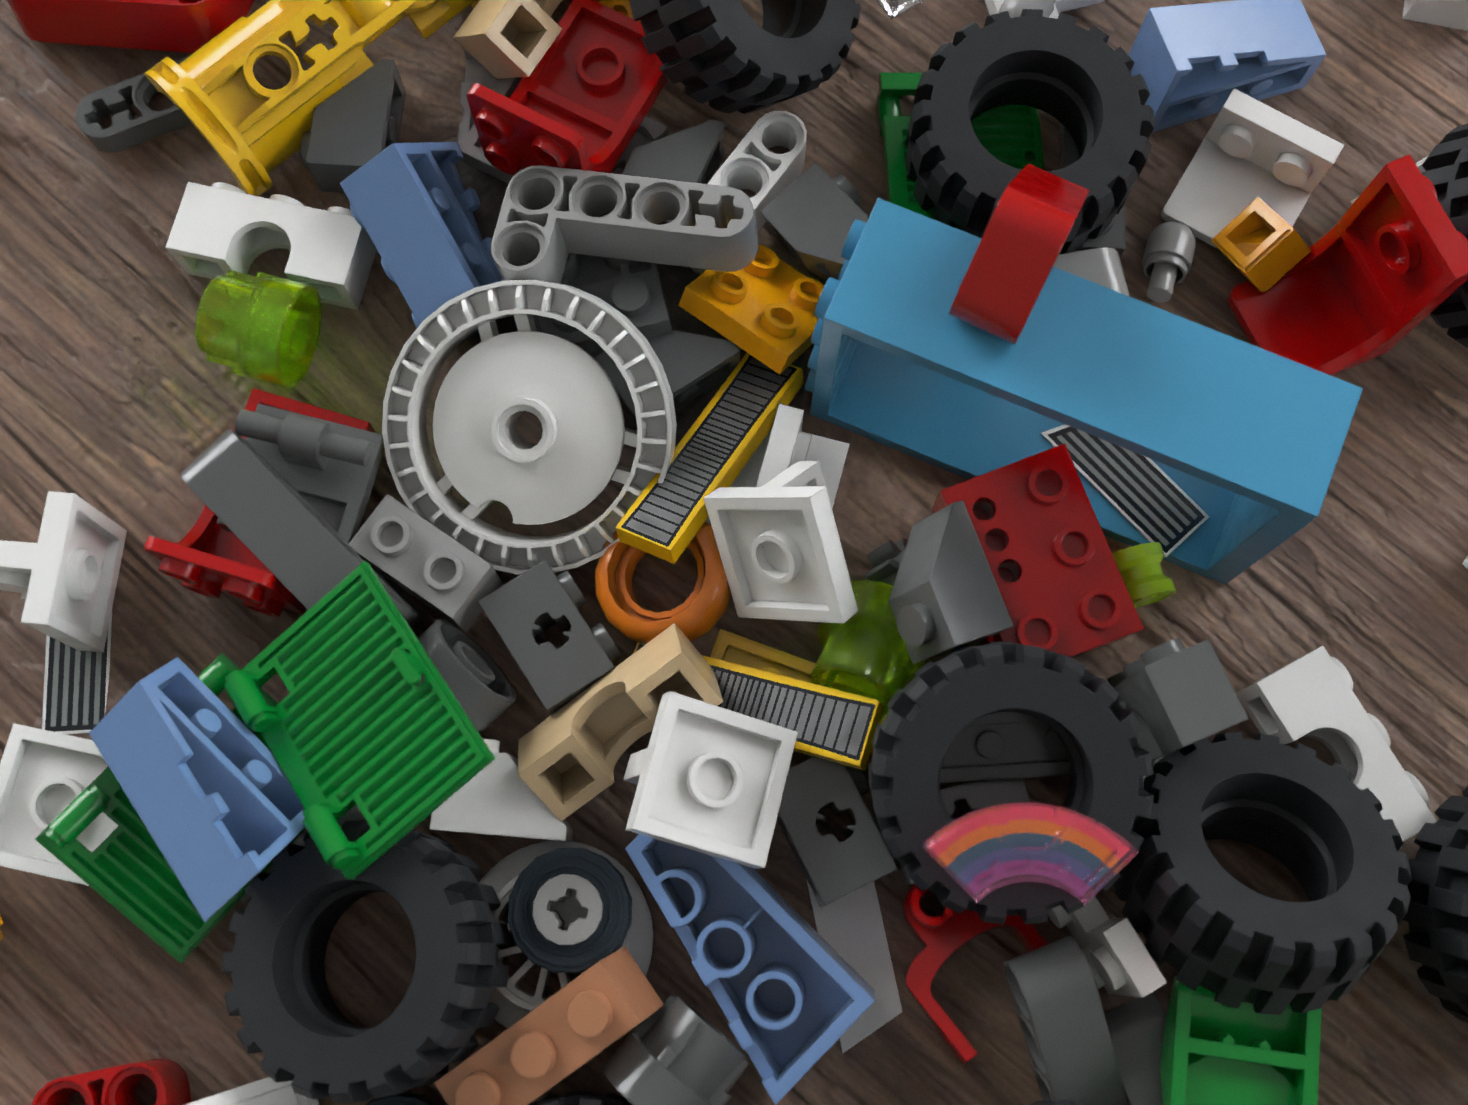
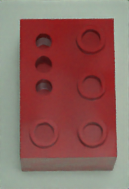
(1047, 555)

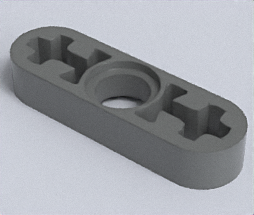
(126, 129)

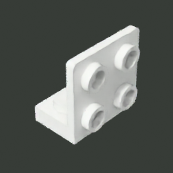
(1245, 157)

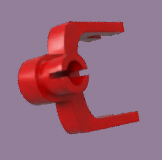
(941, 939)

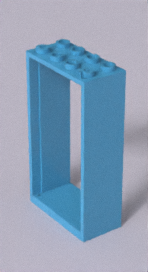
(1218, 415)

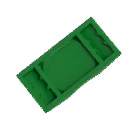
(1235, 1054)

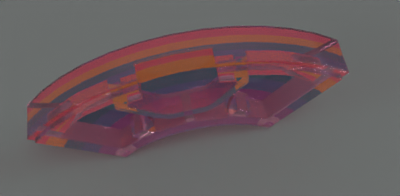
(1029, 845)

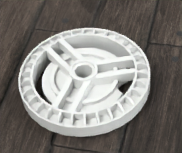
(480, 413)

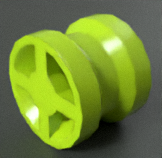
(1143, 573)

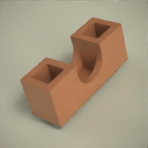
(555, 1036)

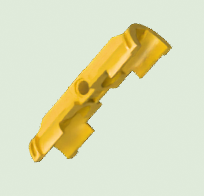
(264, 127)

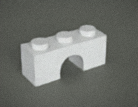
(228, 229)
(1317, 702)

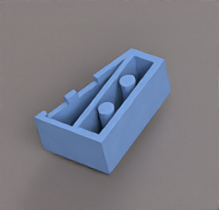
(1206, 50)
(422, 223)
(199, 783)

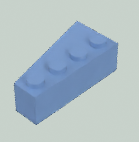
(761, 960)

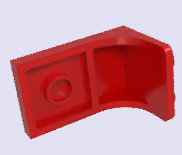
(577, 101)
(1363, 280)
(216, 559)

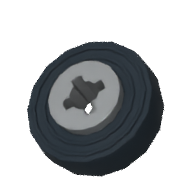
(593, 915)

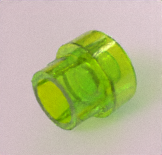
(260, 326)
(867, 650)

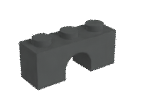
(1178, 696)

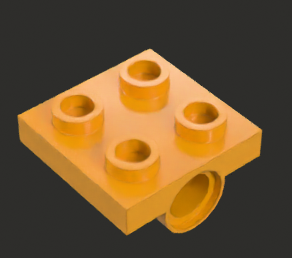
(758, 308)

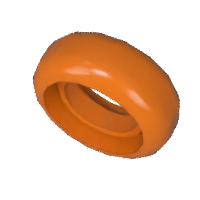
(693, 617)

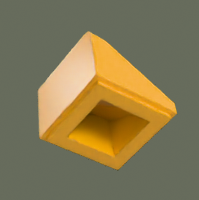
(1261, 245)

